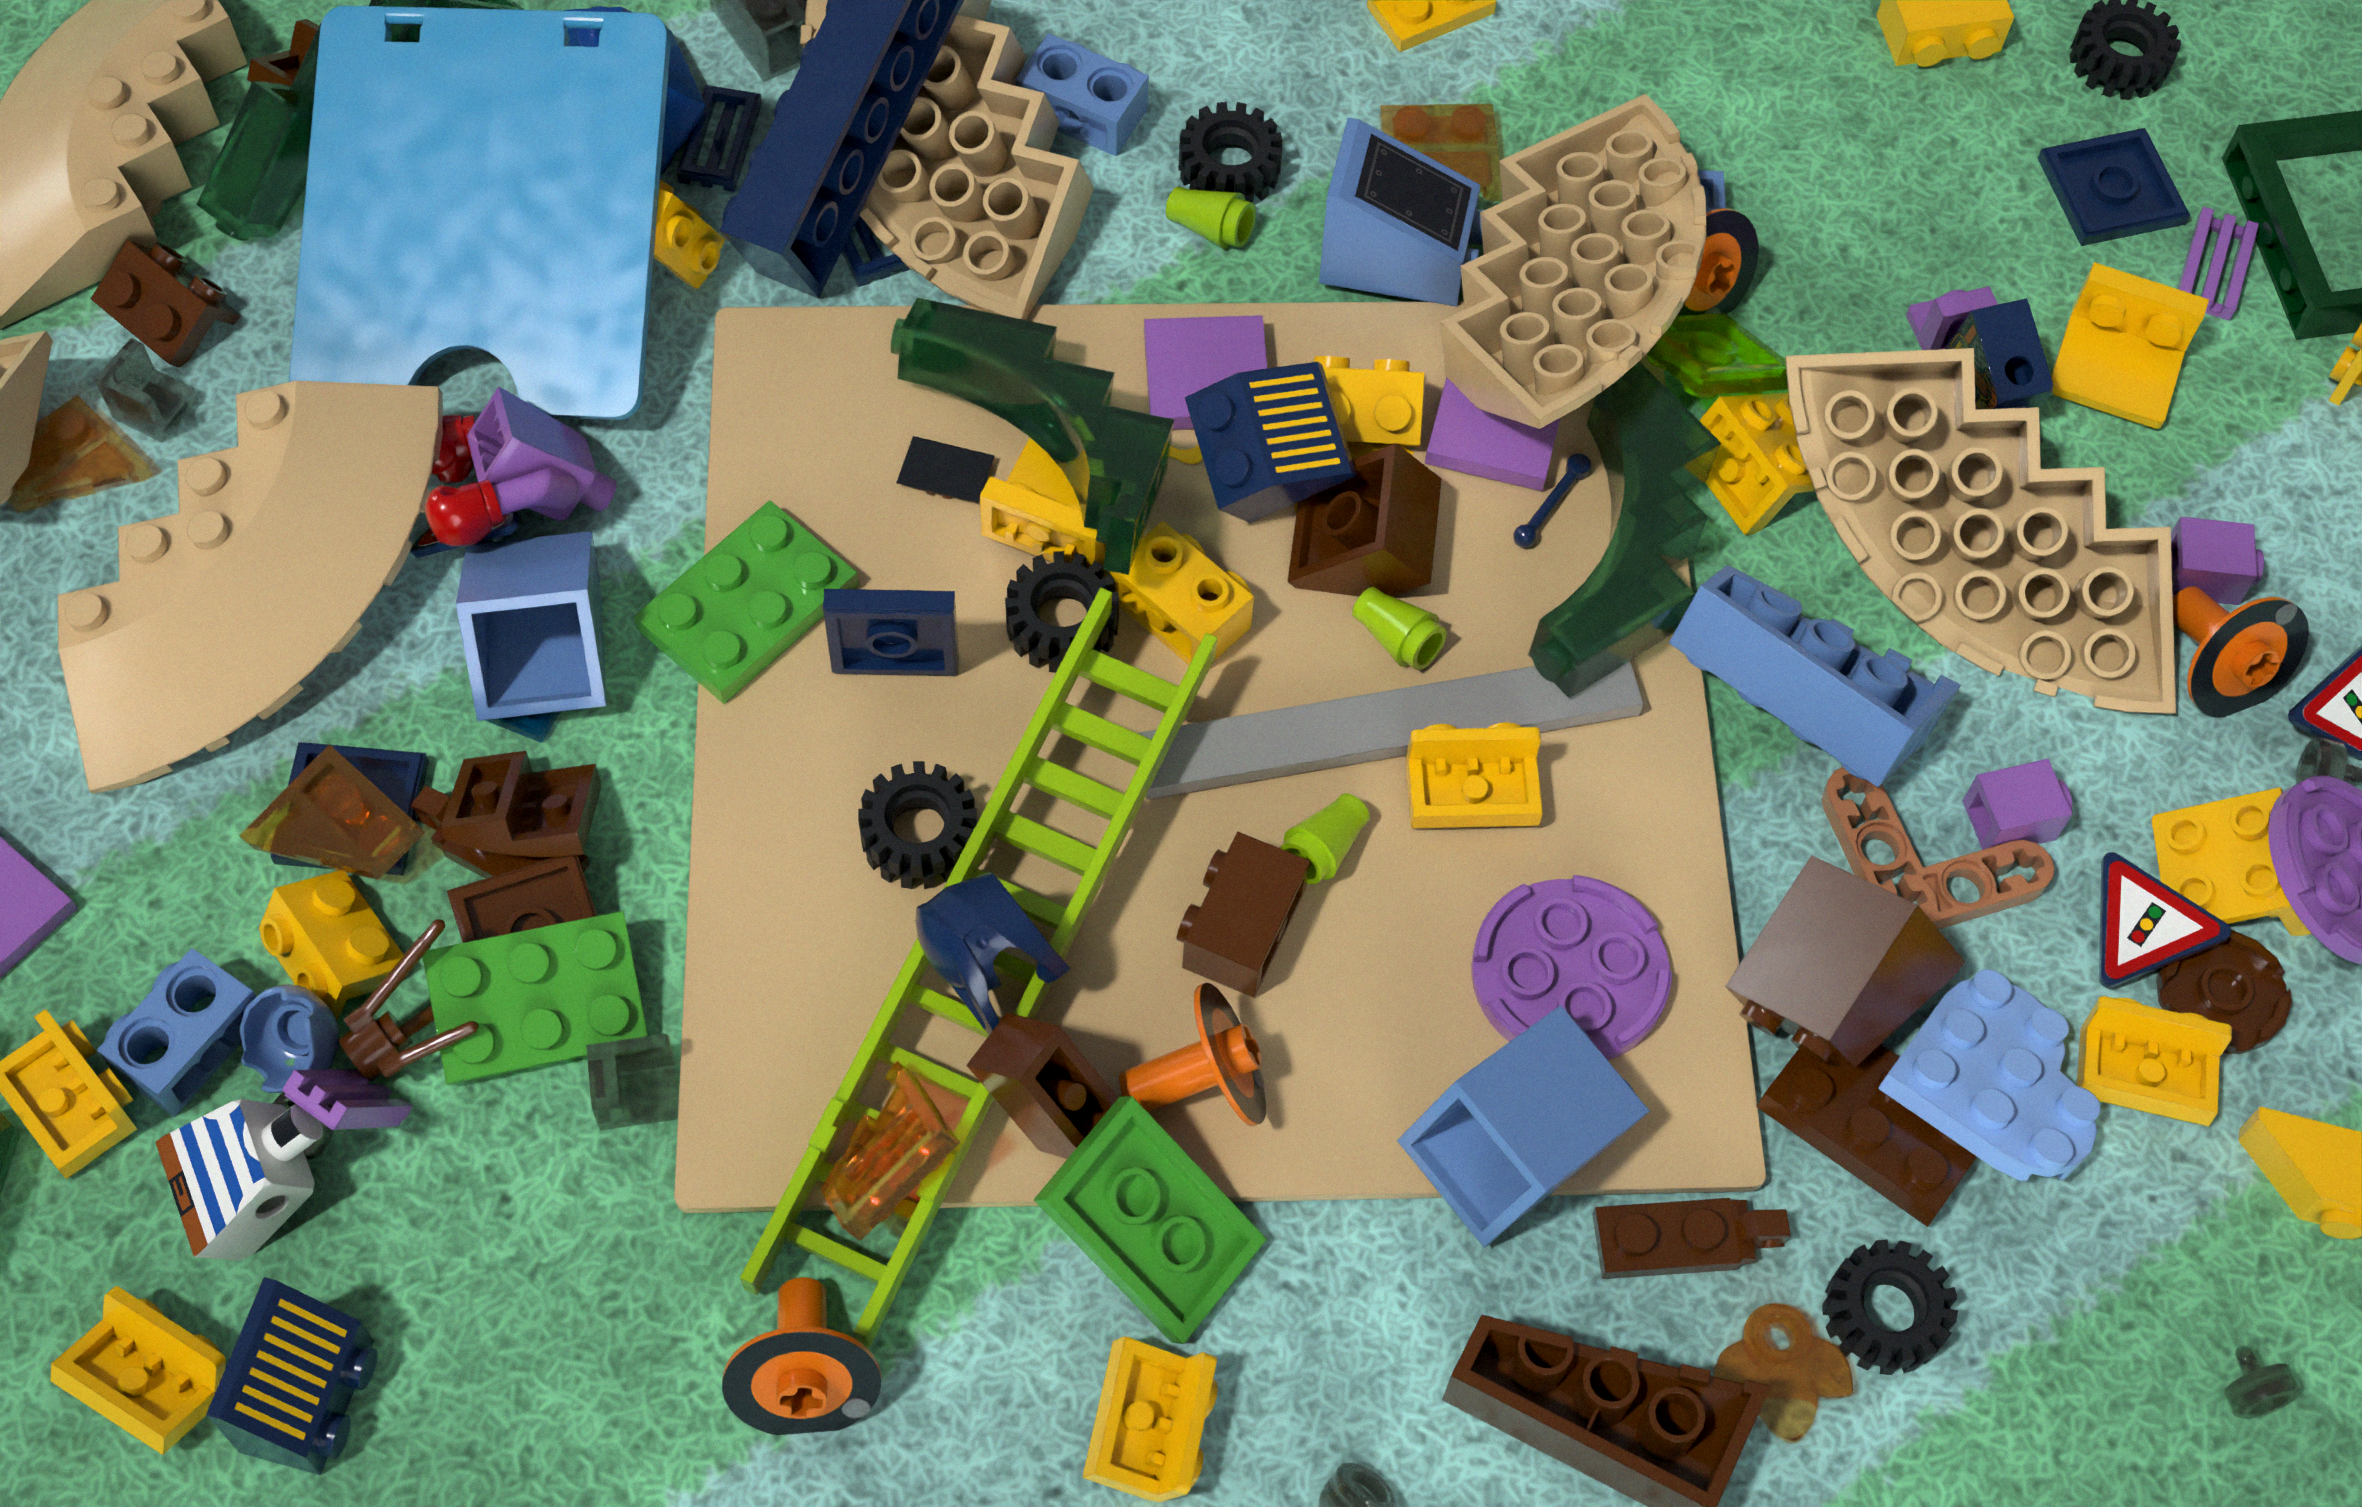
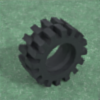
(2118, 70)
(1236, 130)
(1051, 582)
(911, 792)
(1911, 1275)

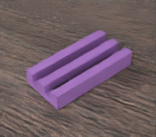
(2226, 229)
(354, 1100)

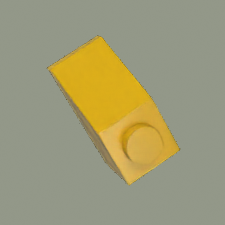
(2311, 1167)

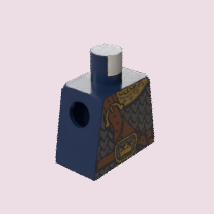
(2006, 357)

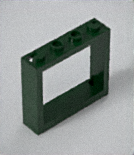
(2281, 236)

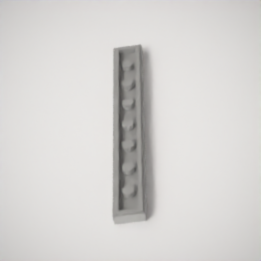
(1378, 726)

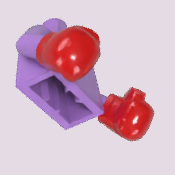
(519, 464)

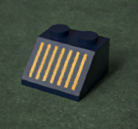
(1269, 438)
(292, 1379)

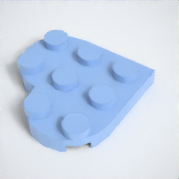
(1994, 1081)

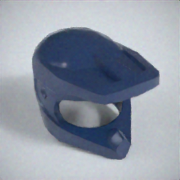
(965, 932)

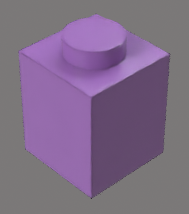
(2215, 558)
(2018, 804)

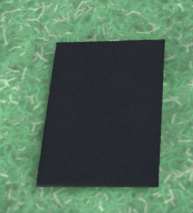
(945, 469)

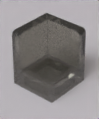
(143, 395)
(633, 1081)

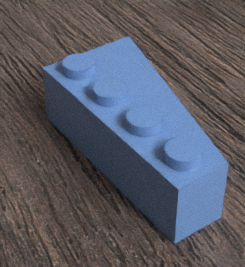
(1812, 674)

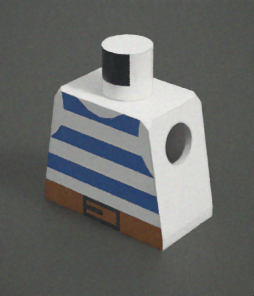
(239, 1174)

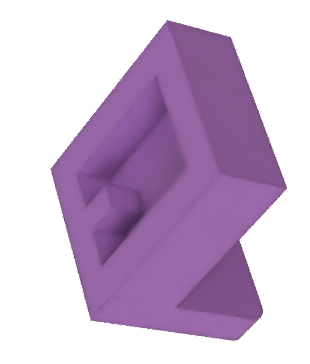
(1939, 319)

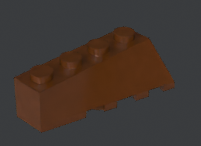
(1616, 1417)

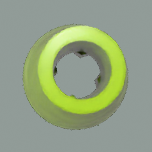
(1215, 215)
(1403, 630)
(1327, 836)

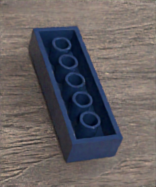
(833, 136)

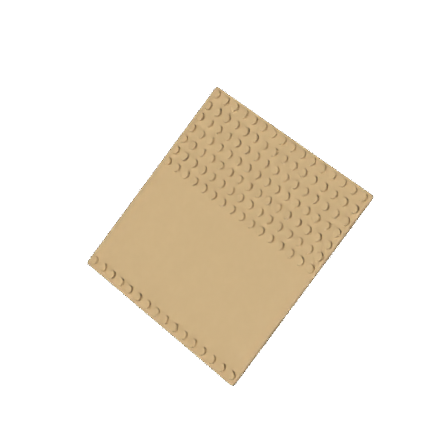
(1373, 978)

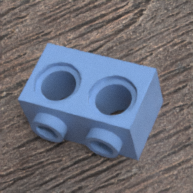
(1089, 93)
(195, 1040)

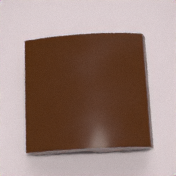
(521, 812)

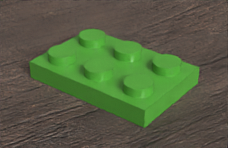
(744, 601)
(535, 996)
(1150, 1219)

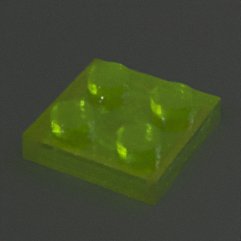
(1718, 357)

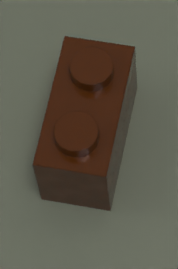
(1243, 913)
(1042, 1083)

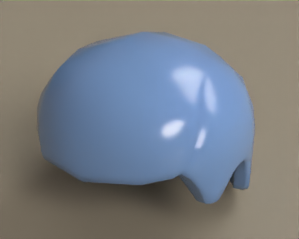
(287, 1025)

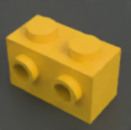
(1183, 594)

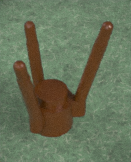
(379, 1043)

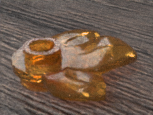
(1796, 1374)

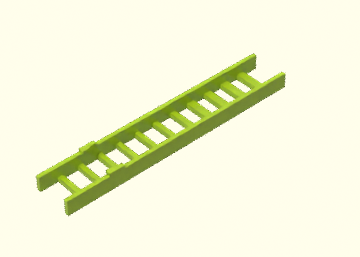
(1040, 841)

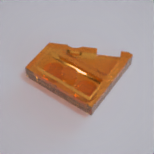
(1453, 135)
(73, 456)
(334, 821)
(888, 1155)

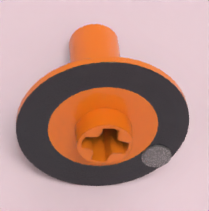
(1726, 264)
(2240, 653)
(1222, 1057)
(801, 1372)

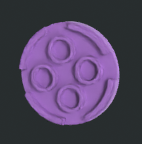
(2319, 859)
(1577, 949)

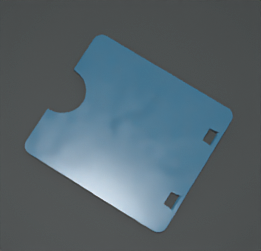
(484, 201)

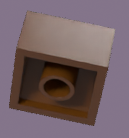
(1369, 528)

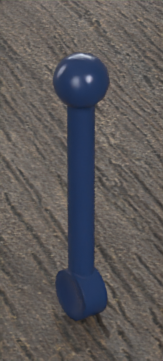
(1577, 468)

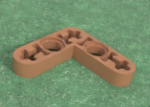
(1928, 883)

